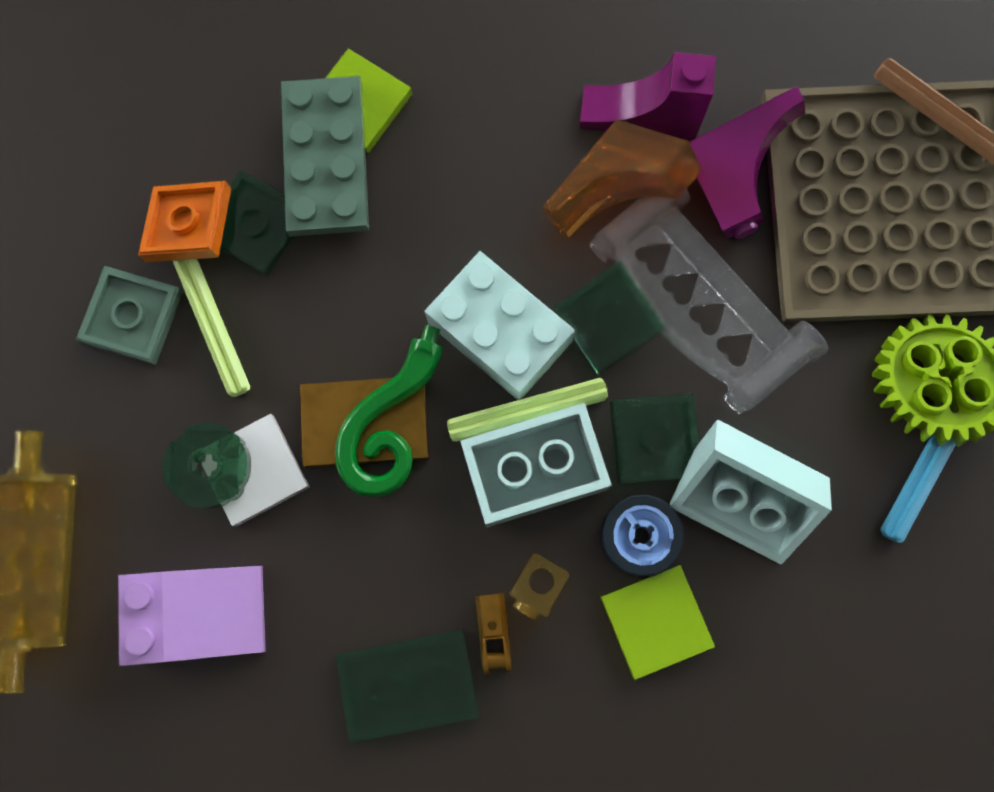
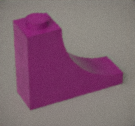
(665, 102)
(733, 157)

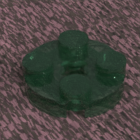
(191, 448)

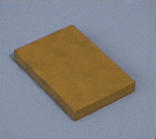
(329, 403)

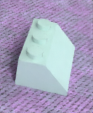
(752, 493)

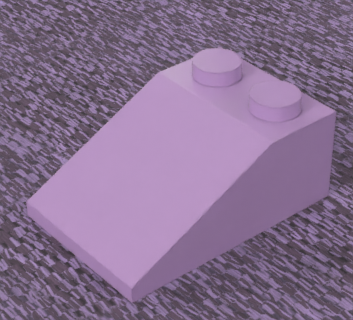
(190, 614)

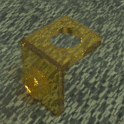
(533, 603)

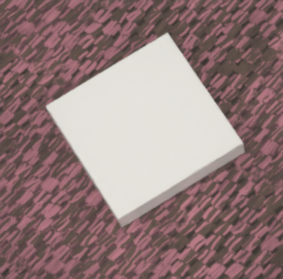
(273, 474)

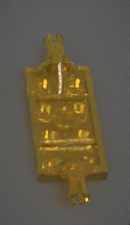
(33, 558)

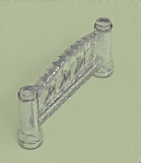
(773, 350)

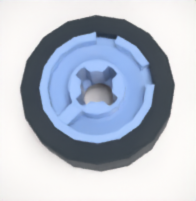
(664, 533)

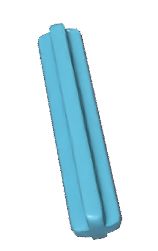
(916, 489)

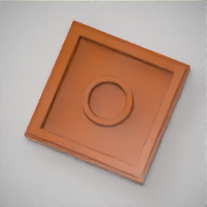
(185, 222)

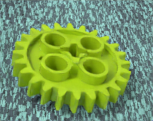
(941, 380)

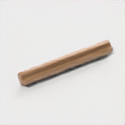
(937, 107)

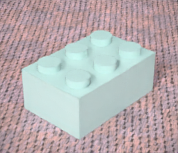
(499, 325)
(535, 465)

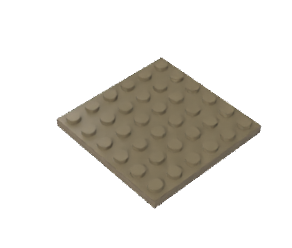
(881, 207)

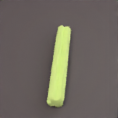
(212, 327)
(526, 409)

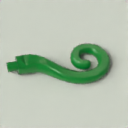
(417, 370)

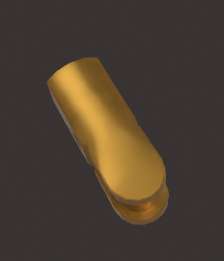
(493, 625)

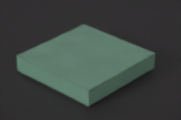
(129, 315)

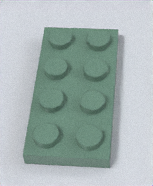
(324, 156)

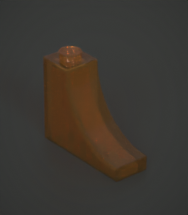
(622, 167)

